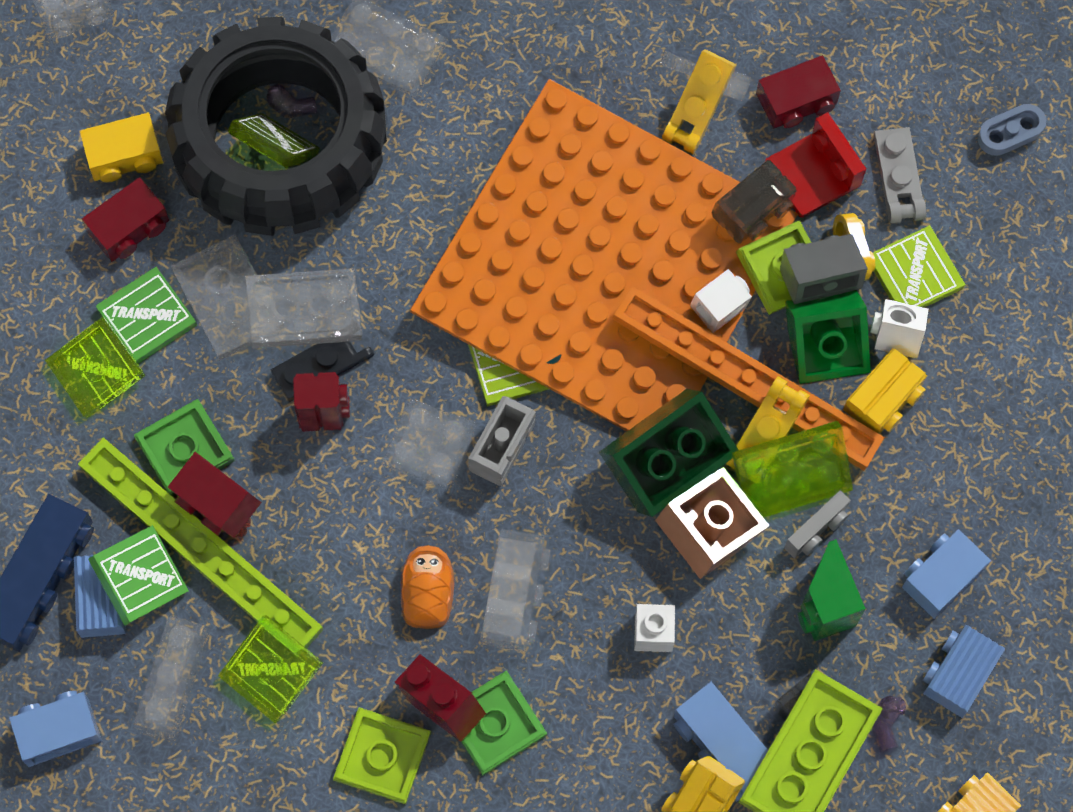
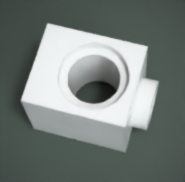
(721, 300)
(899, 328)
(654, 628)

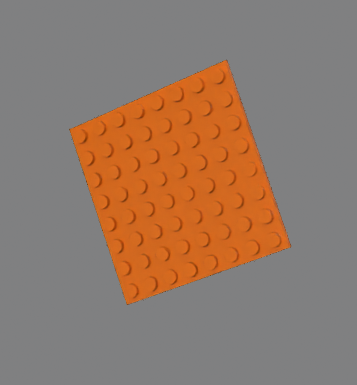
(563, 237)

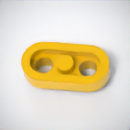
(850, 224)

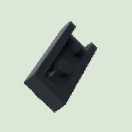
(318, 359)

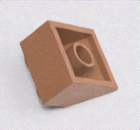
(711, 522)

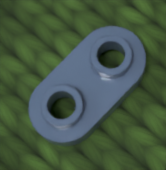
(1010, 131)

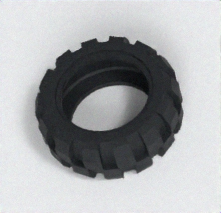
(261, 58)

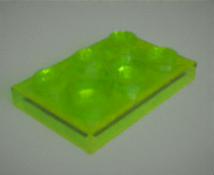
(794, 469)

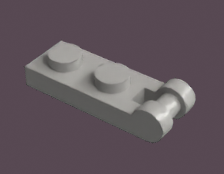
(899, 174)

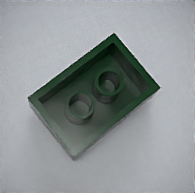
(669, 452)

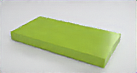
(812, 749)

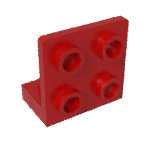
(820, 166)

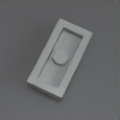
(807, 537)

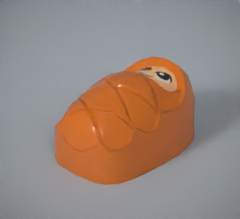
(427, 588)

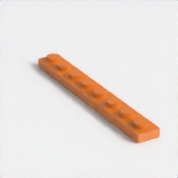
(735, 369)

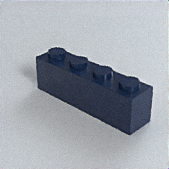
(37, 568)

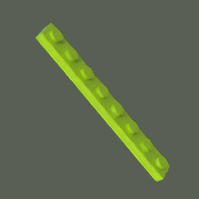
(196, 542)

